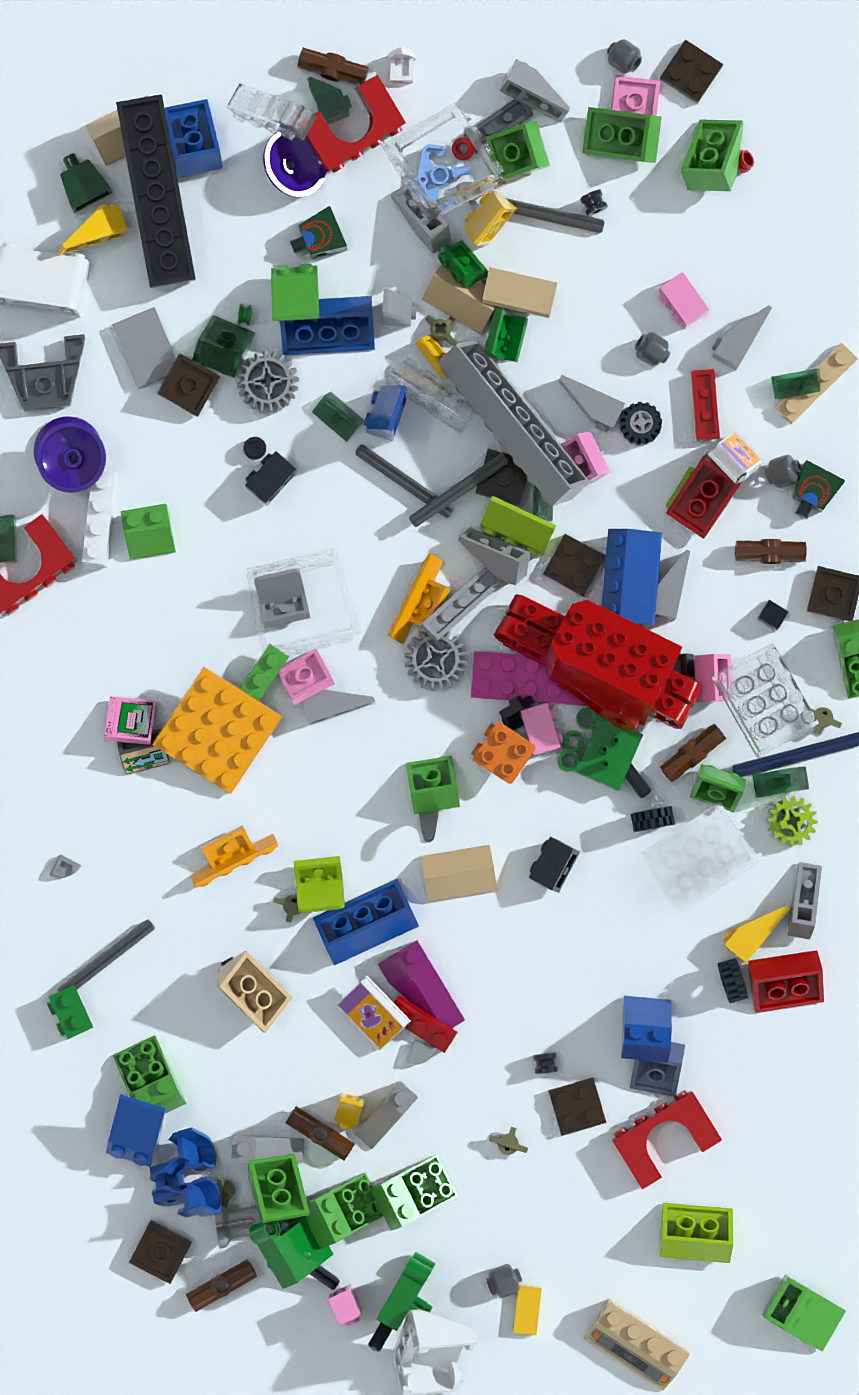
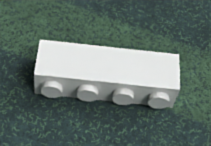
(100, 520)

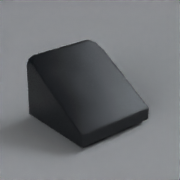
(772, 615)
(685, 665)

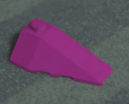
(417, 980)

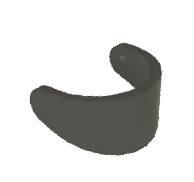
(428, 824)

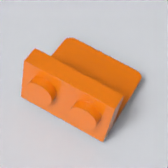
(503, 752)

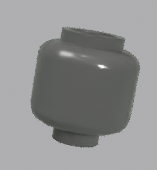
(624, 56)
(652, 349)
(783, 471)
(503, 1281)

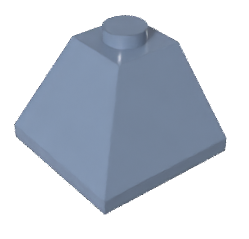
(659, 1076)

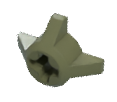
(442, 327)
(824, 720)
(289, 907)
(508, 1140)
(226, 1189)

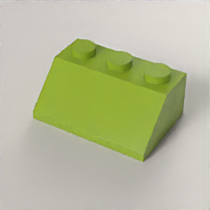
(517, 526)
(696, 1232)

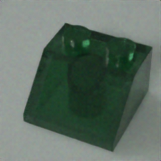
(223, 346)

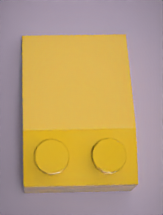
(489, 218)

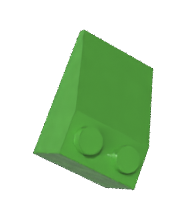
(622, 134)
(713, 155)
(295, 292)
(277, 1188)

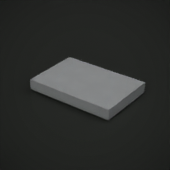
(145, 347)

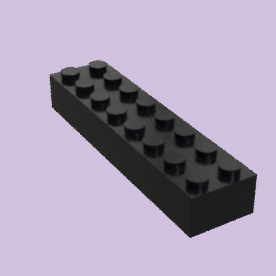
(155, 191)

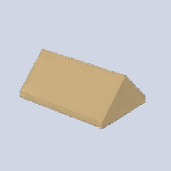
(108, 137)
(519, 292)
(459, 302)
(459, 873)
(253, 990)

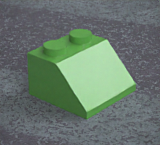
(518, 149)
(148, 531)
(432, 784)
(718, 786)

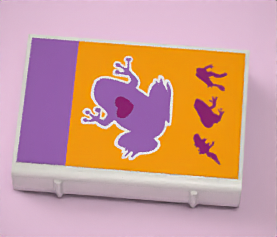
(735, 458)
(373, 1013)

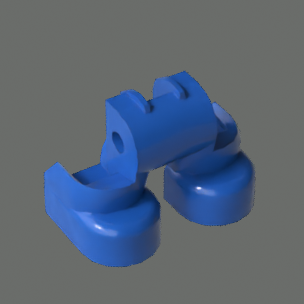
(201, 1195)

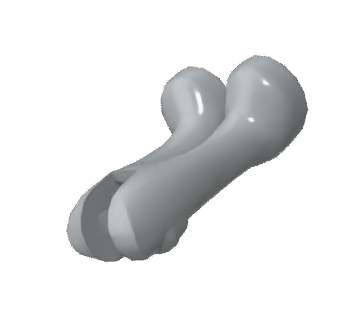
(227, 1233)

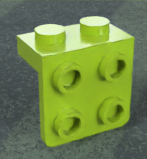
(319, 884)

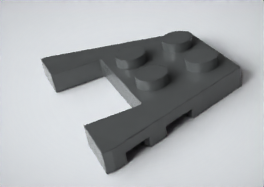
(47, 383)

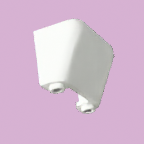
(43, 279)
(429, 1353)

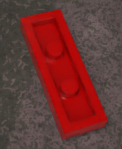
(705, 404)
(425, 1025)

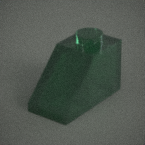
(329, 100)
(780, 781)

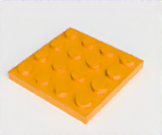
(217, 730)

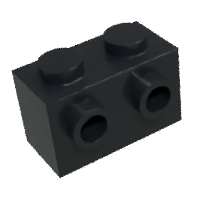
(270, 478)
(553, 864)

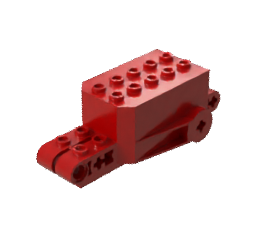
(602, 661)

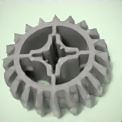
(257, 382)
(444, 676)

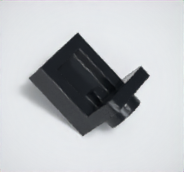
(510, 714)

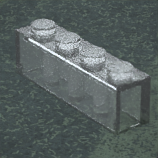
(271, 112)

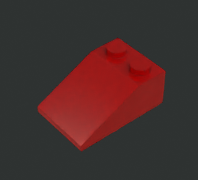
(703, 497)

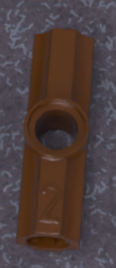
(332, 66)
(770, 551)
(692, 752)
(334, 1141)
(208, 1293)

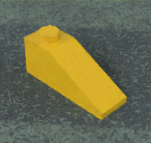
(101, 227)
(750, 935)
(349, 1111)

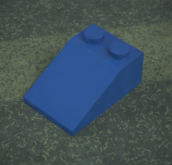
(193, 138)
(387, 411)
(646, 1029)
(135, 1131)

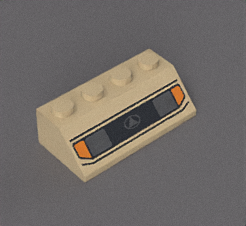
(637, 1345)

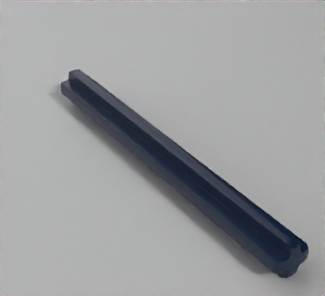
(796, 755)

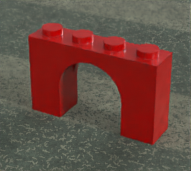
(383, 120)
(55, 560)
(633, 1142)

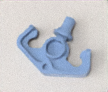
(437, 176)

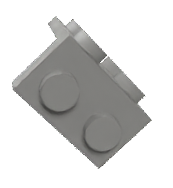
(282, 597)

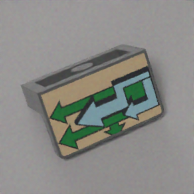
(141, 756)

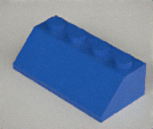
(341, 327)
(632, 574)
(365, 922)

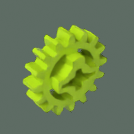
(788, 810)

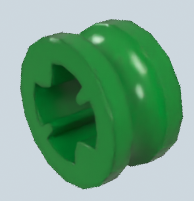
(244, 314)
(566, 739)

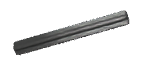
(558, 216)
(399, 477)
(458, 490)
(110, 955)

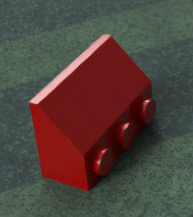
(786, 981)

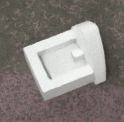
(401, 65)

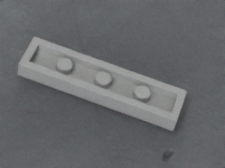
(461, 604)

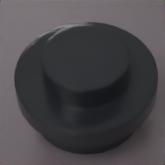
(254, 448)

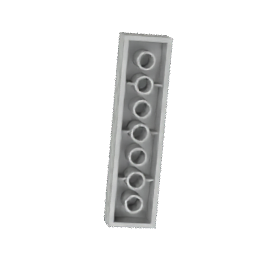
(513, 422)

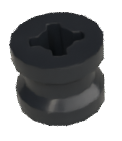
(593, 202)
(545, 1063)

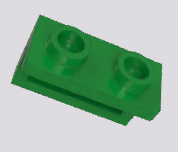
(462, 263)
(505, 336)
(70, 1012)

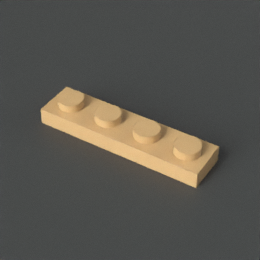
(830, 370)

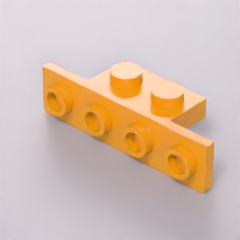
(421, 600)
(229, 853)

